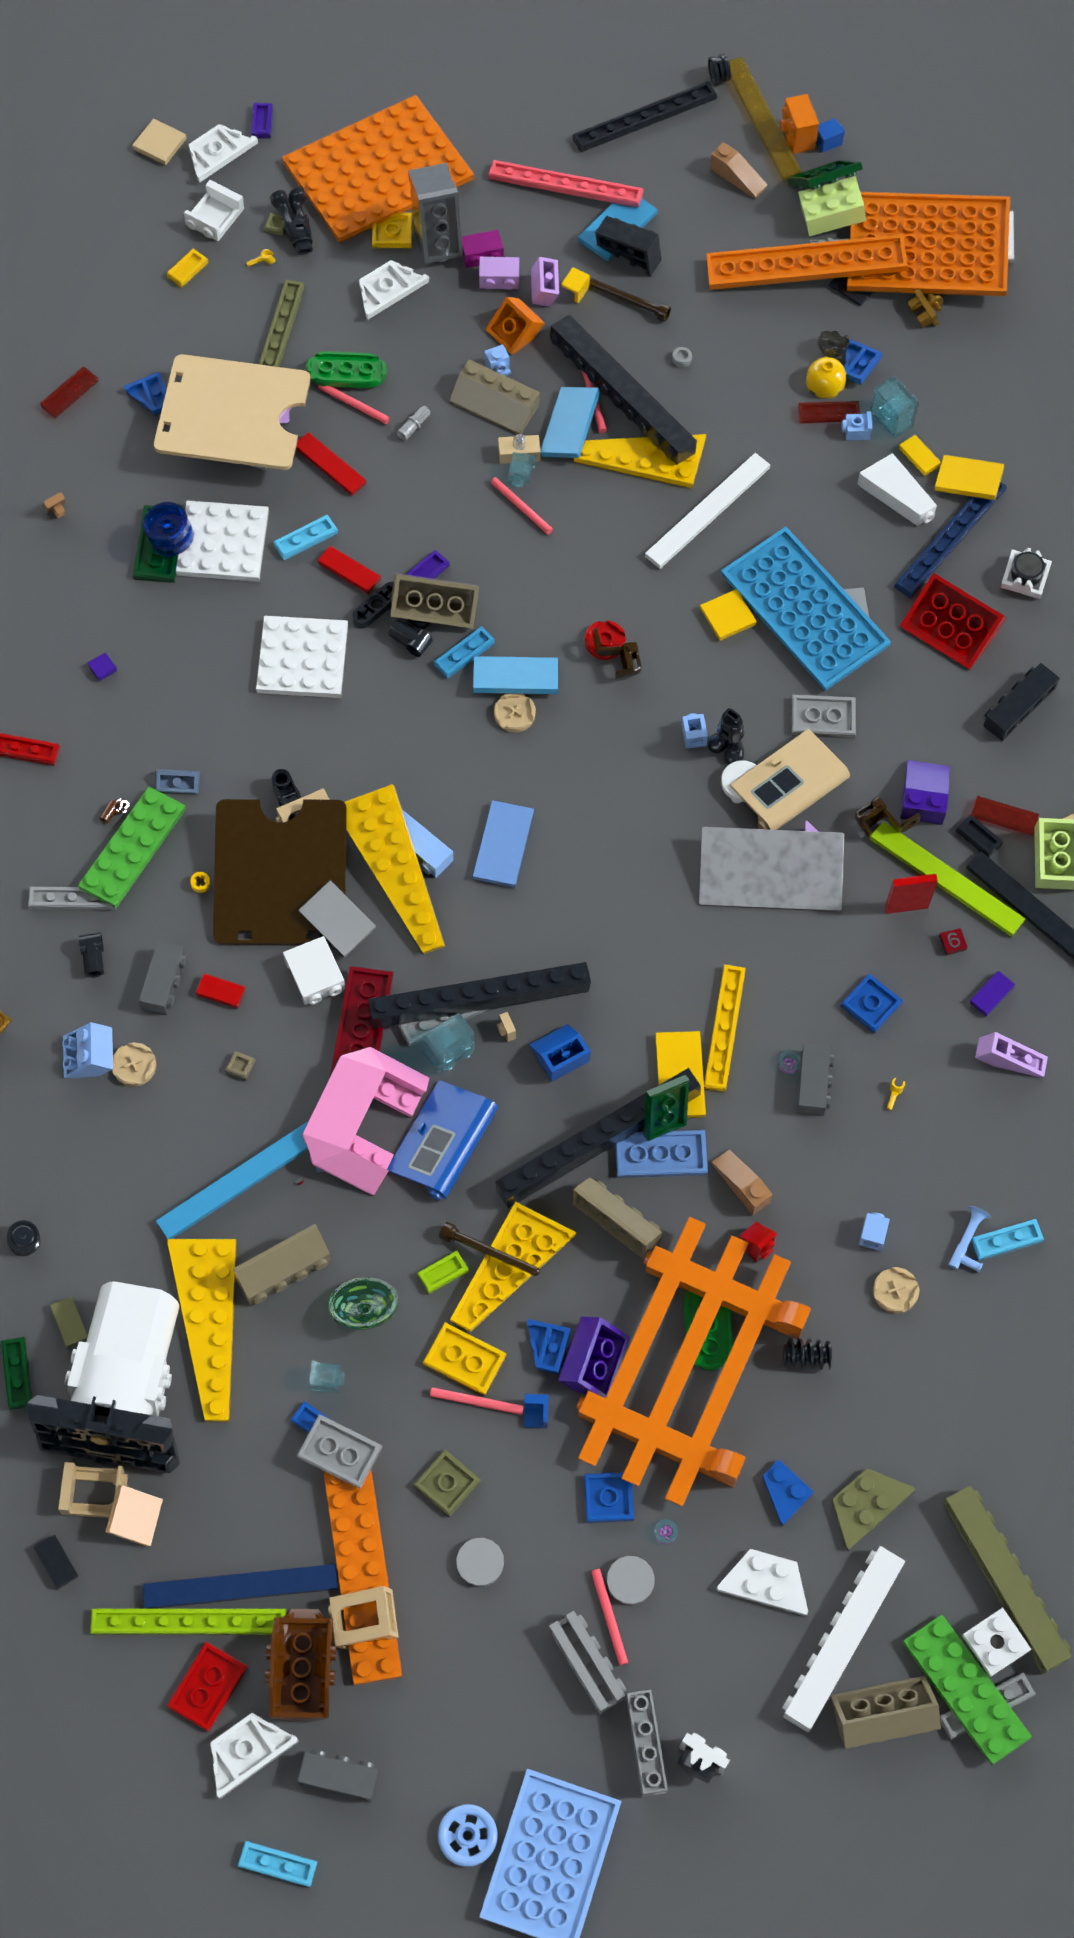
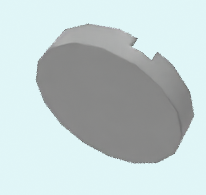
(480, 1562)
(630, 1580)

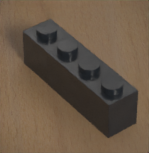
(1021, 701)

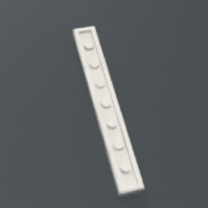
(707, 510)

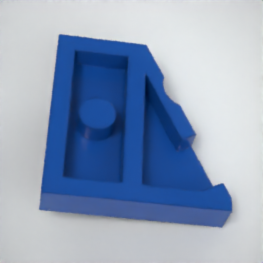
(860, 361)
(148, 392)
(548, 1345)
(785, 1491)

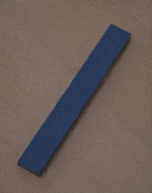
(945, 543)
(240, 1586)

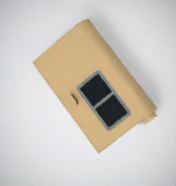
(801, 779)

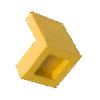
(577, 282)

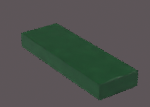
(16, 1372)

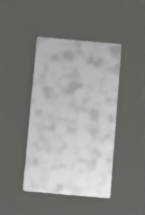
(771, 868)

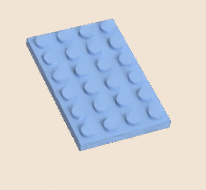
(550, 1858)

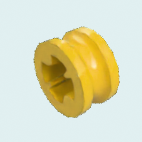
(200, 875)

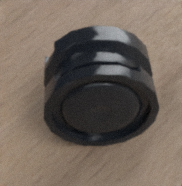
(719, 69)
(23, 1238)

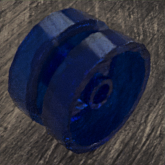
(168, 528)

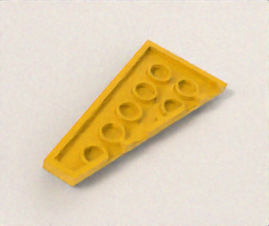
(641, 459)
(524, 1236)

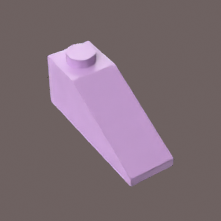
(1010, 1055)

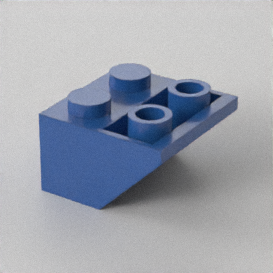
(561, 1052)

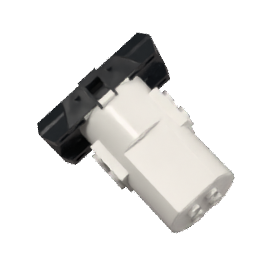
(116, 1385)

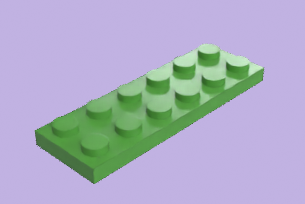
(132, 847)
(967, 1690)

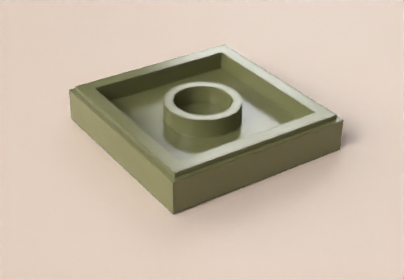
(447, 1483)

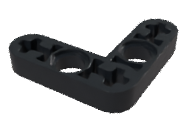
(374, 614)

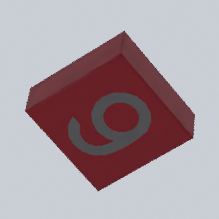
(953, 941)

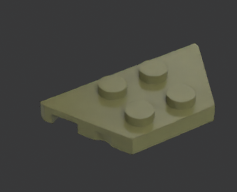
(867, 1503)

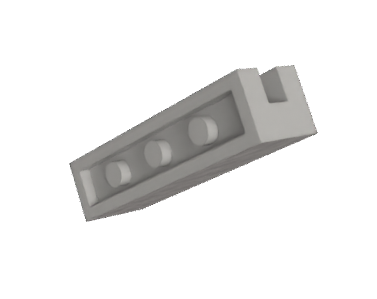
(587, 1663)
(646, 1743)

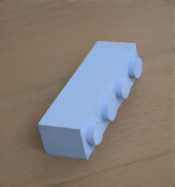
(430, 851)

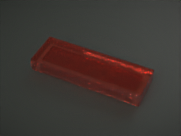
(69, 392)
(826, 411)
(1005, 815)

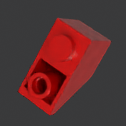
(760, 1241)

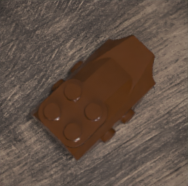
(300, 1666)

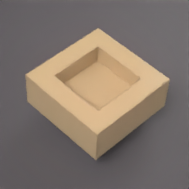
(506, 1027)

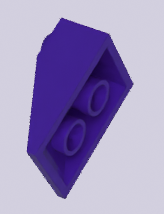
(925, 791)

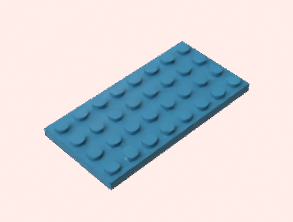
(805, 608)

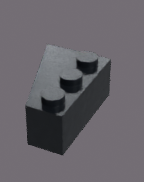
(630, 242)

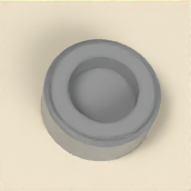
(681, 357)

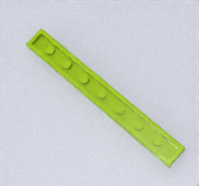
(948, 879)
(184, 1621)

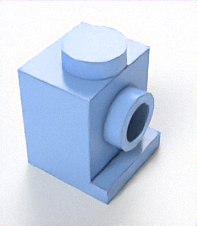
(497, 360)
(857, 426)
(694, 730)

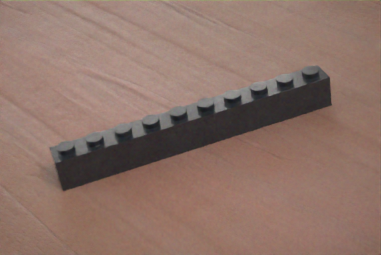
(623, 390)
(479, 995)
(580, 1147)

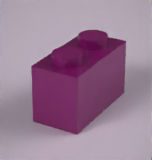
(481, 245)

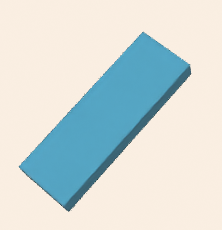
(305, 537)
(1007, 1239)
(277, 1864)

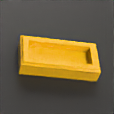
(187, 267)
(919, 455)

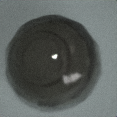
(832, 343)

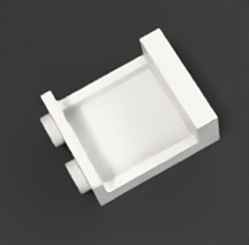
(215, 211)
(314, 970)

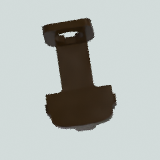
(627, 652)
(879, 812)

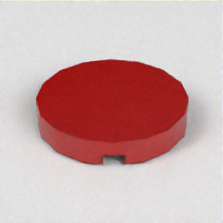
(610, 635)

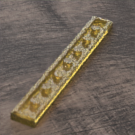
(763, 119)

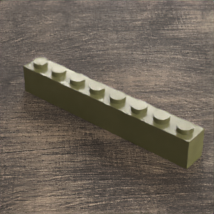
(1006, 1579)

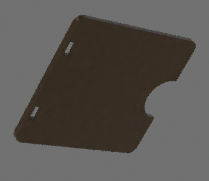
(274, 869)

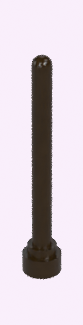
(661, 311)
(451, 1233)

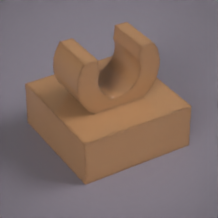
(55, 504)

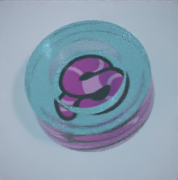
(789, 1062)
(666, 1531)

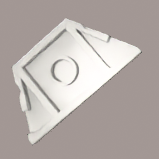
(218, 149)
(388, 286)
(767, 1581)
(246, 1750)

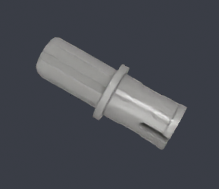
(413, 423)

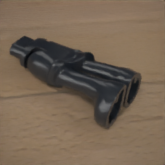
(297, 229)
(729, 733)

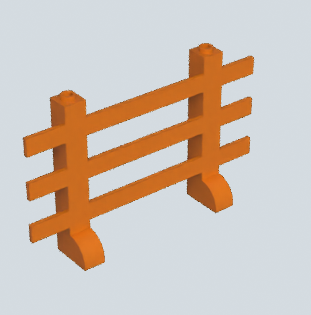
(717, 1290)

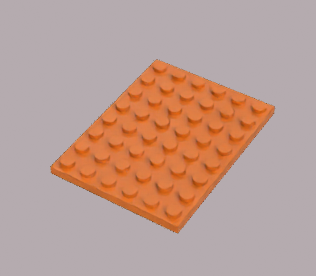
(363, 169)
(949, 243)

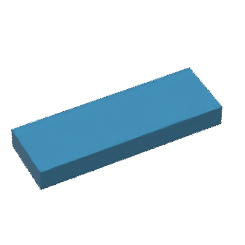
(464, 652)

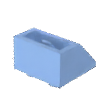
(88, 1051)

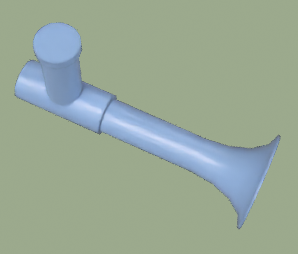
(958, 1257)

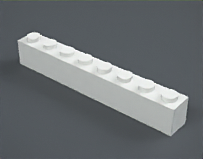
(843, 1639)

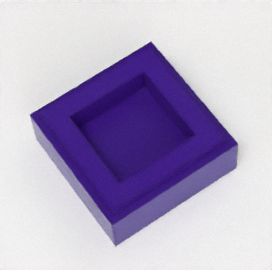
(102, 666)

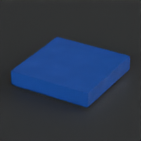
(871, 1003)
(608, 1498)

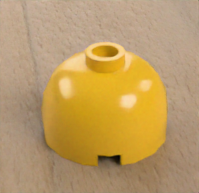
(826, 377)

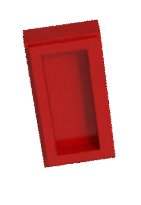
(220, 990)

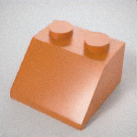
(514, 325)

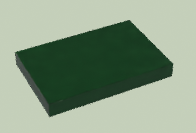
(666, 1108)

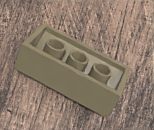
(495, 397)
(434, 600)
(616, 1217)
(282, 1265)
(886, 1712)

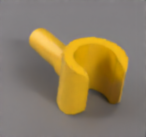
(266, 255)
(895, 1091)

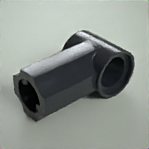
(415, 640)
(91, 948)

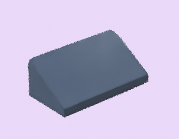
(177, 781)

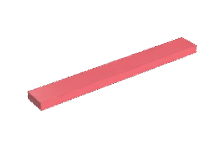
(565, 183)

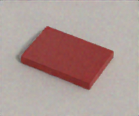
(911, 893)
(207, 1686)

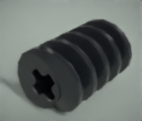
(807, 1353)

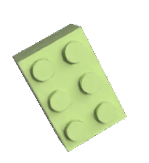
(832, 206)
(1054, 853)

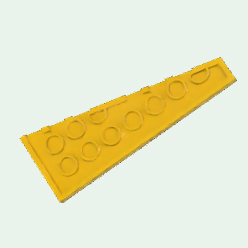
(384, 841)
(206, 1298)

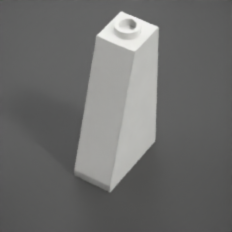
(898, 490)

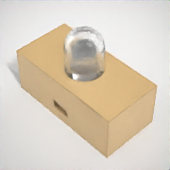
(520, 444)

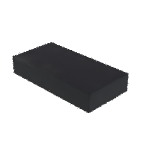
(840, 285)
(979, 836)
(56, 1561)

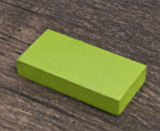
(443, 1272)

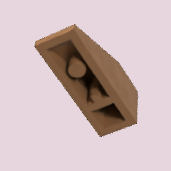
(736, 170)
(743, 1182)

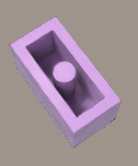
(499, 273)
(544, 281)

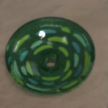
(363, 1303)

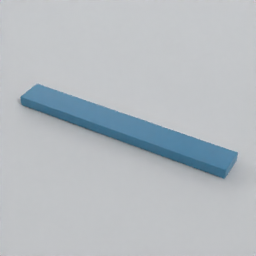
(233, 1184)

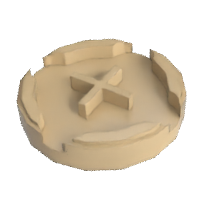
(514, 712)
(134, 1064)
(896, 1290)

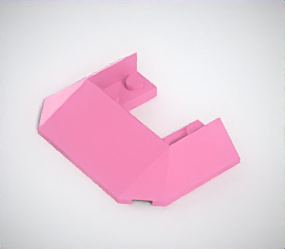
(342, 1107)

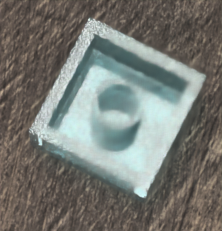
(894, 406)
(449, 1043)

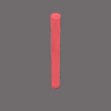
(355, 403)
(597, 412)
(521, 505)
(477, 1401)
(609, 1617)

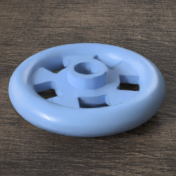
(485, 1846)

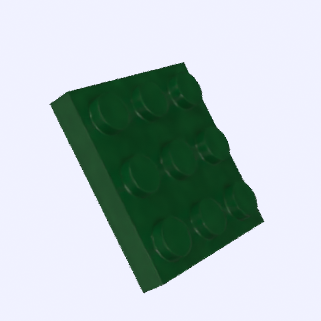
(825, 173)

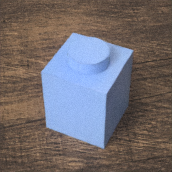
(874, 1231)

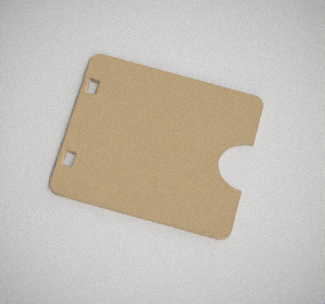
(230, 411)

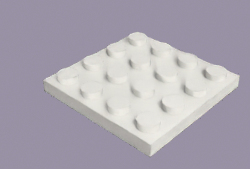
(225, 541)
(302, 656)

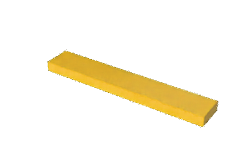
(724, 1028)

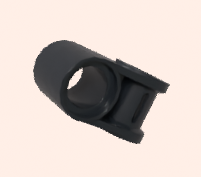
(285, 792)

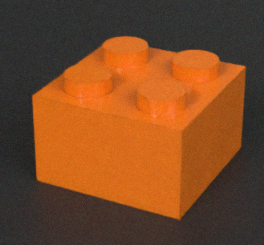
(799, 123)

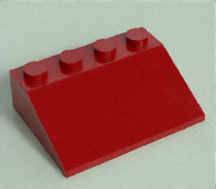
(953, 621)

